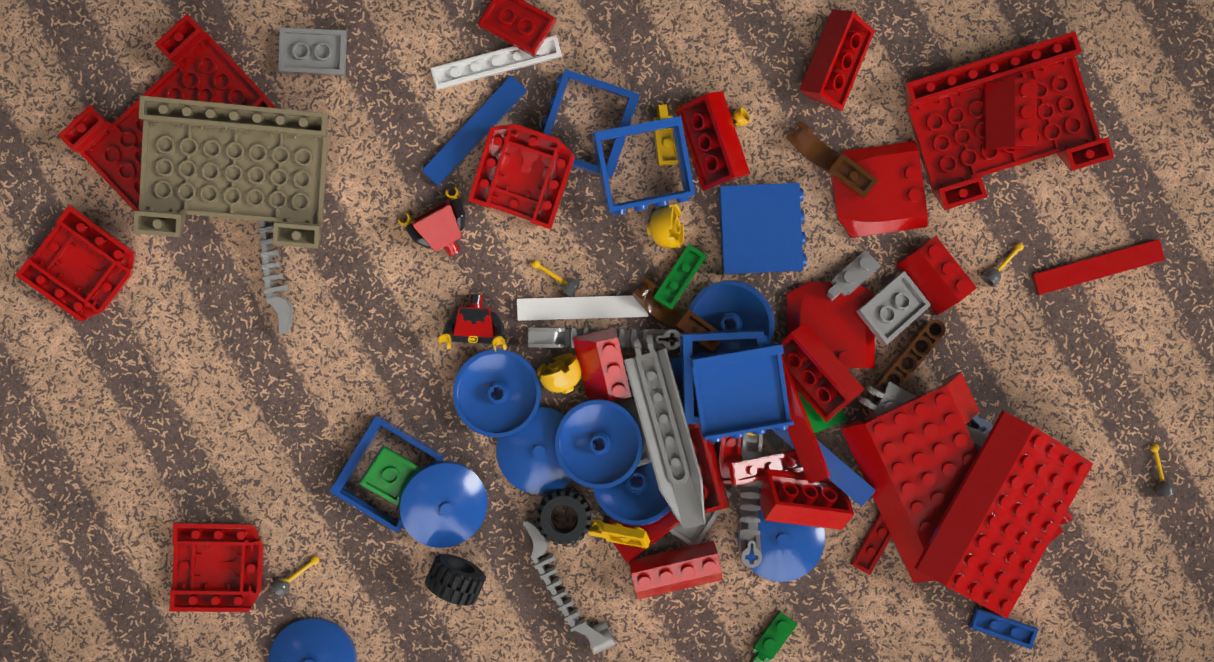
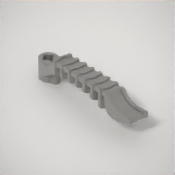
(281, 305)
(563, 337)
(749, 493)
(598, 635)

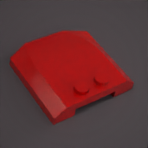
(522, 173)
(895, 200)
(79, 266)
(834, 321)
(216, 567)

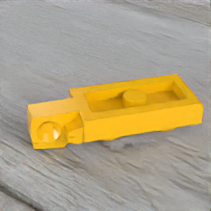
(664, 140)
(619, 534)

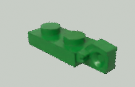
(773, 637)

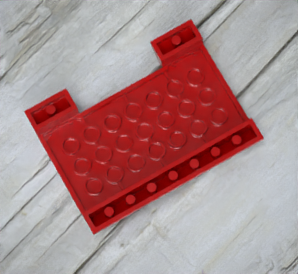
(199, 74)
(950, 120)
(916, 462)
(1004, 514)

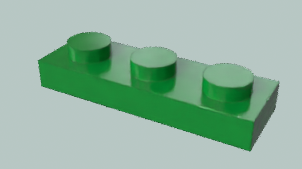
(679, 277)

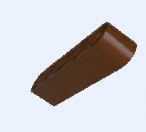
(909, 351)

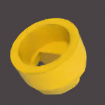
(741, 117)

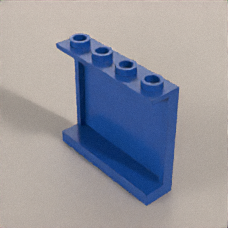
(762, 228)
(741, 391)

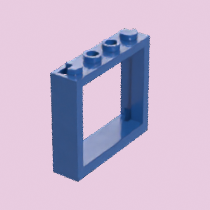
(555, 102)
(682, 156)
(686, 352)
(339, 486)

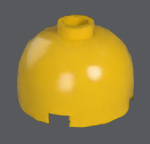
(666, 227)
(561, 374)

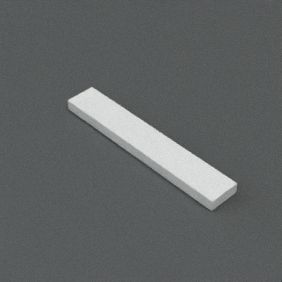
(492, 64)
(579, 308)

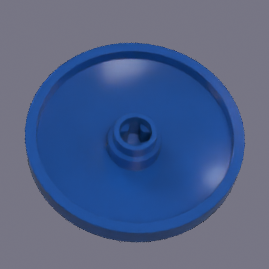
(734, 307)
(497, 393)
(599, 443)
(530, 455)
(634, 500)
(443, 504)
(787, 549)
(313, 641)

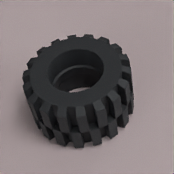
(559, 535)
(455, 579)

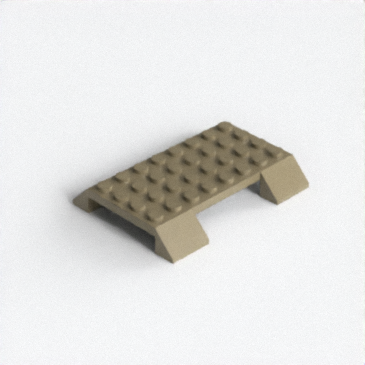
(232, 166)

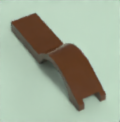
(832, 161)
(677, 318)

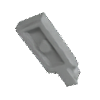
(853, 275)

